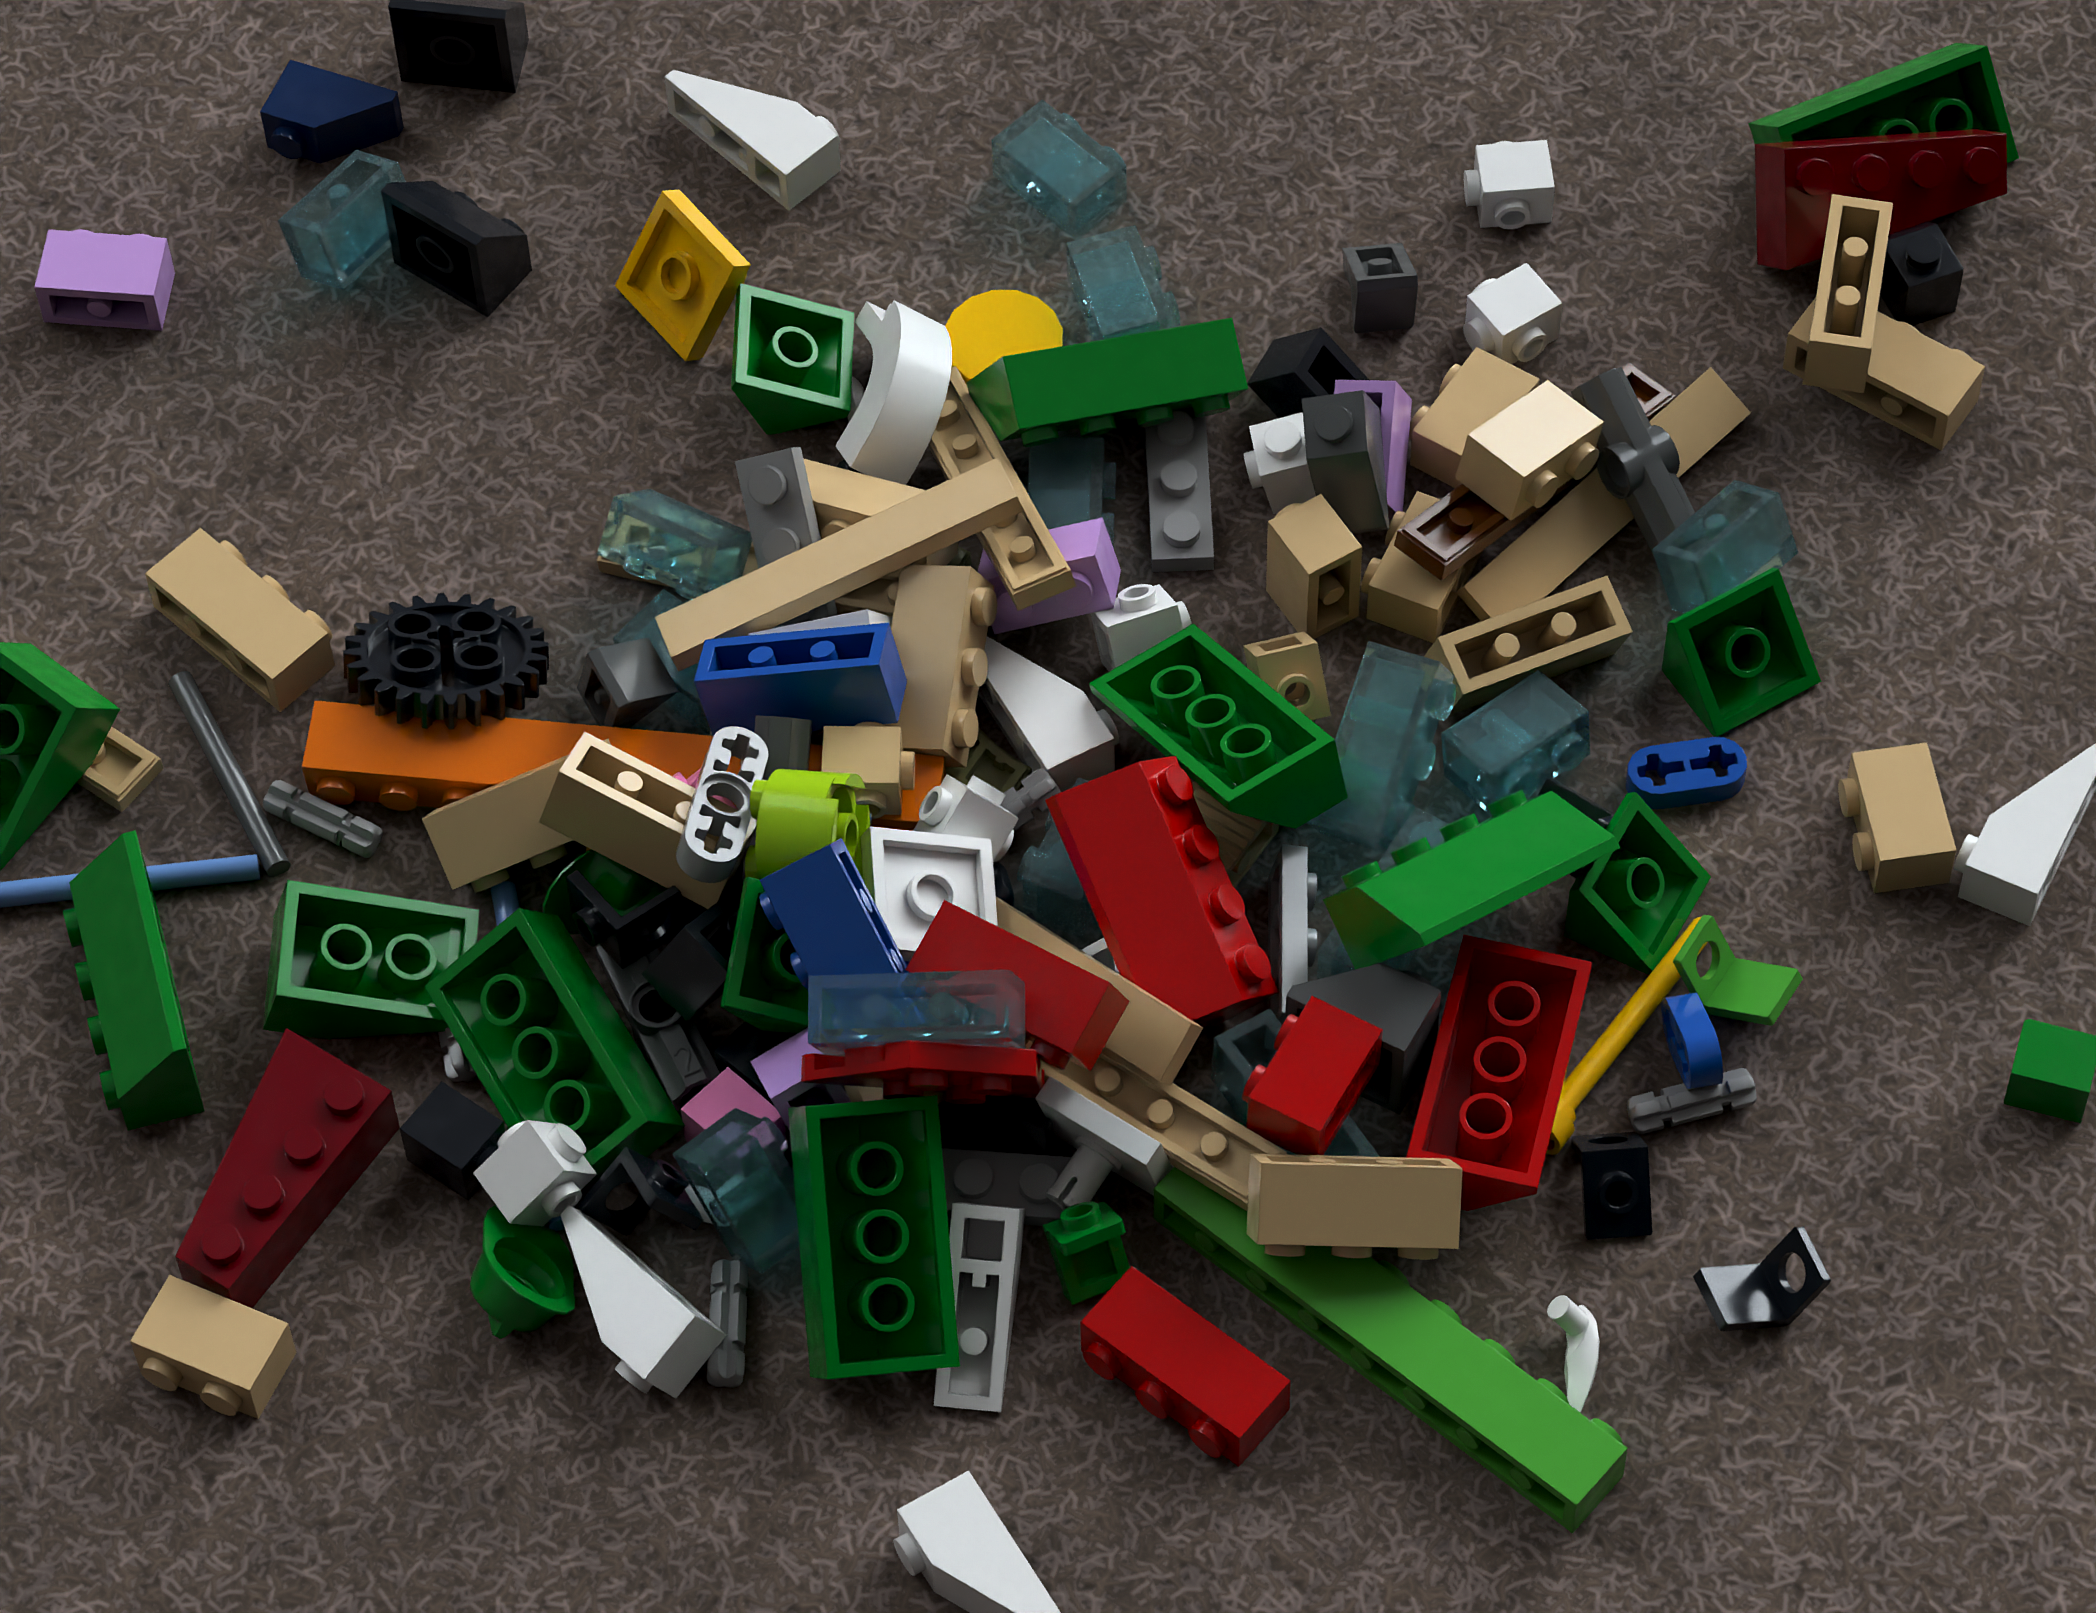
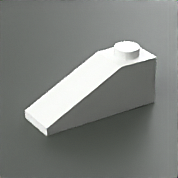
(759, 134)
(1047, 719)
(2026, 841)
(985, 1285)
(638, 1312)
(968, 1552)

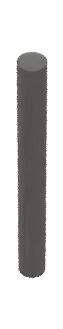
(229, 774)

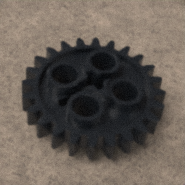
(399, 661)

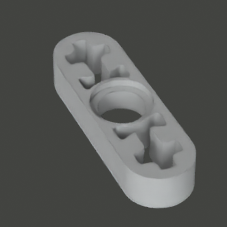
(706, 819)

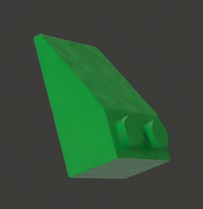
(47, 738)
(359, 961)

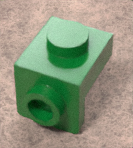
(1087, 1249)

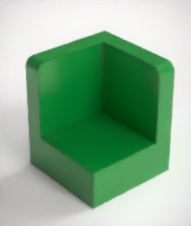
(2052, 1070)

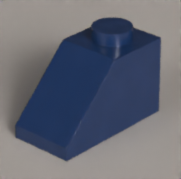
(327, 114)

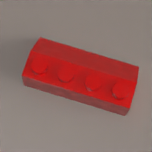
(1163, 890)
(1500, 1067)

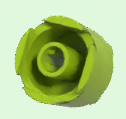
(802, 814)

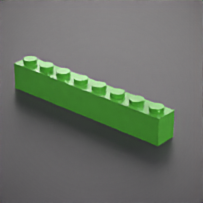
(1414, 1355)

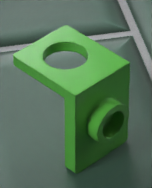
(1734, 985)

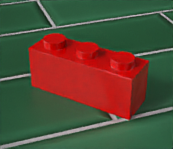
(1065, 1006)
(1184, 1367)

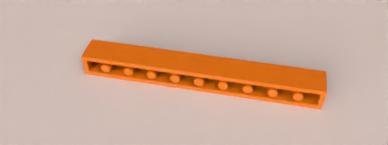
(404, 766)

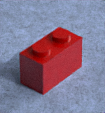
(1312, 1078)

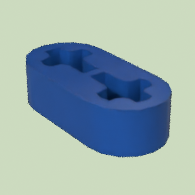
(1686, 772)
(1692, 1040)

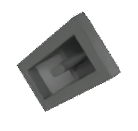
(624, 683)

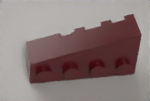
(1917, 172)
(285, 1169)

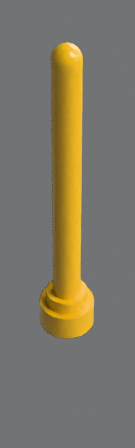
(1614, 1040)

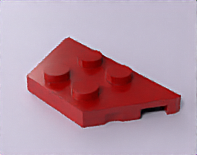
(912, 1067)

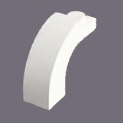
(902, 393)

